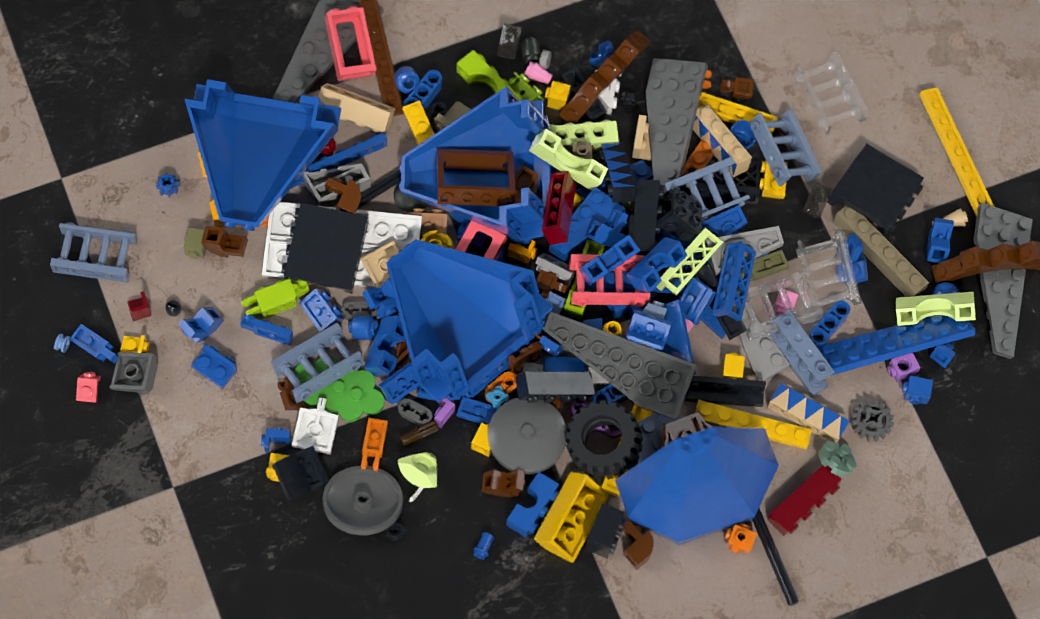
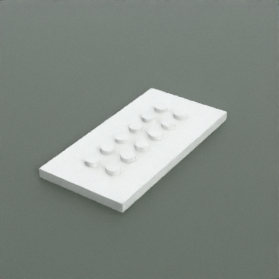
(381, 230)

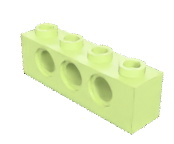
(606, 128)

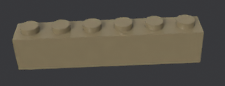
(882, 253)

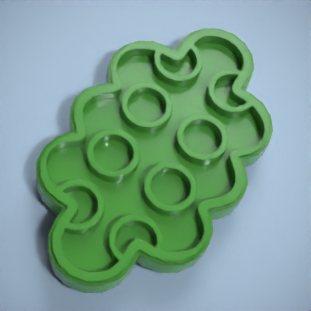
(346, 396)

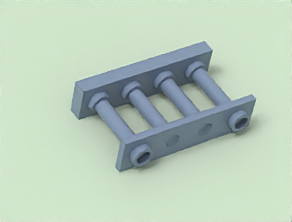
(797, 141)
(707, 174)
(100, 269)
(310, 348)
(801, 354)

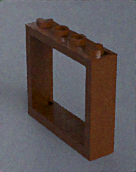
(475, 161)

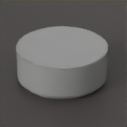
(545, 59)

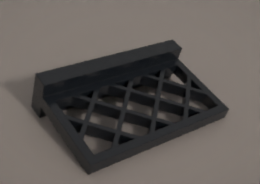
(753, 192)

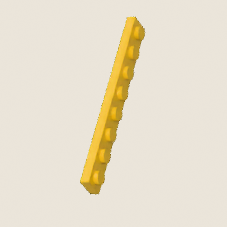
(955, 148)

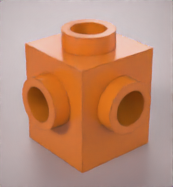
(746, 535)

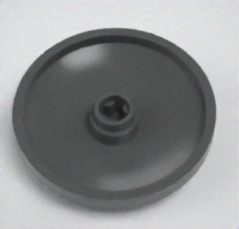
(527, 435)
(362, 500)

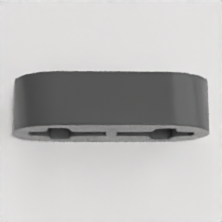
(359, 308)
(417, 408)

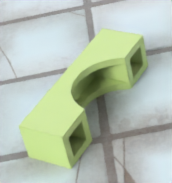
(584, 171)
(915, 308)

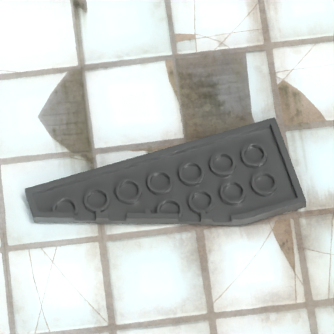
(314, 53)
(672, 107)
(1002, 288)
(639, 372)

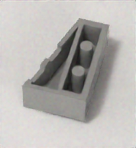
(317, 181)

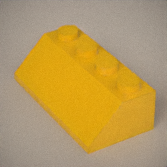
(571, 516)

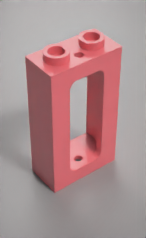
(357, 17)
(495, 247)

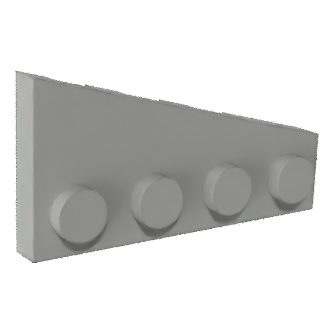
(760, 240)
(763, 354)

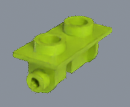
(521, 84)

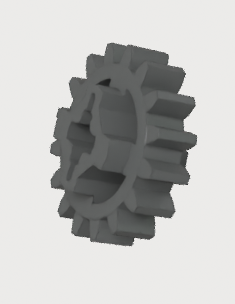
(872, 429)

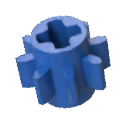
(164, 185)

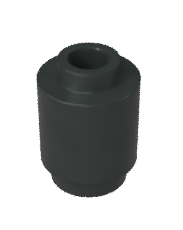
(530, 50)

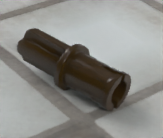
(419, 433)

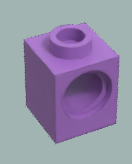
(908, 361)

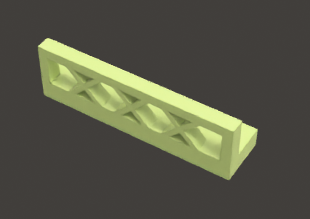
(694, 247)

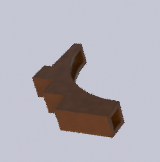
(604, 76)
(981, 260)

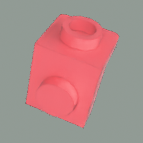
(87, 387)

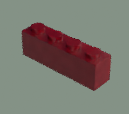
(559, 208)
(804, 500)

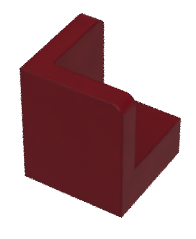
(139, 308)

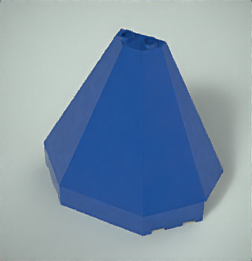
(493, 125)
(256, 147)
(463, 316)
(700, 483)

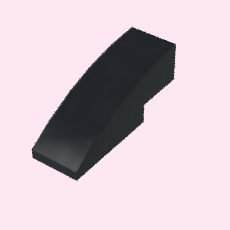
(576, 80)

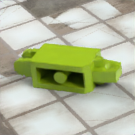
(275, 298)

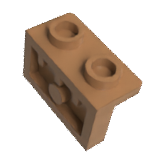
(432, 220)

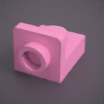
(779, 307)

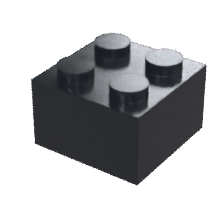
(604, 532)

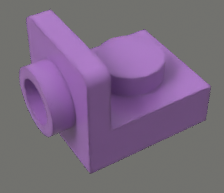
(443, 414)

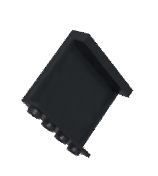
(877, 188)
(325, 247)

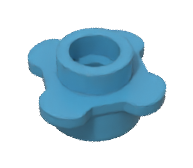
(497, 392)

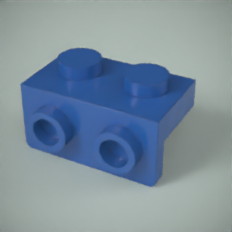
(649, 330)

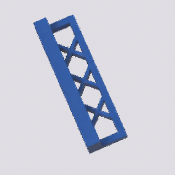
(731, 278)

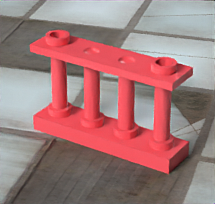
(600, 297)

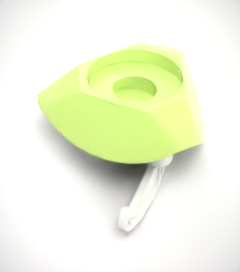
(420, 471)

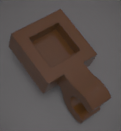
(740, 87)
(548, 282)
(287, 395)

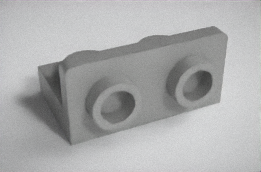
(556, 267)

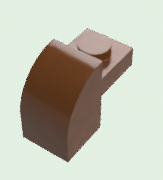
(349, 194)
(223, 244)
(503, 483)
(642, 546)

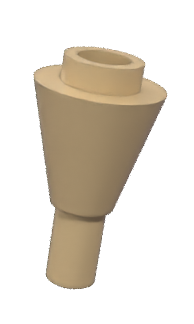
(958, 216)

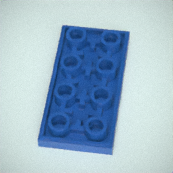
(678, 338)

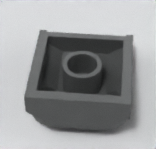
(134, 372)

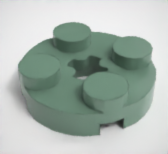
(838, 458)

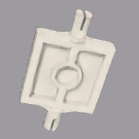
(315, 428)

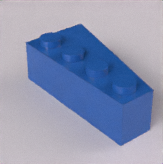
(595, 206)

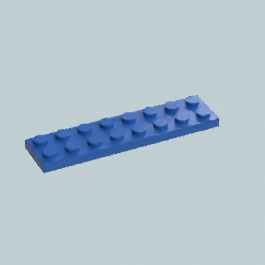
(894, 342)

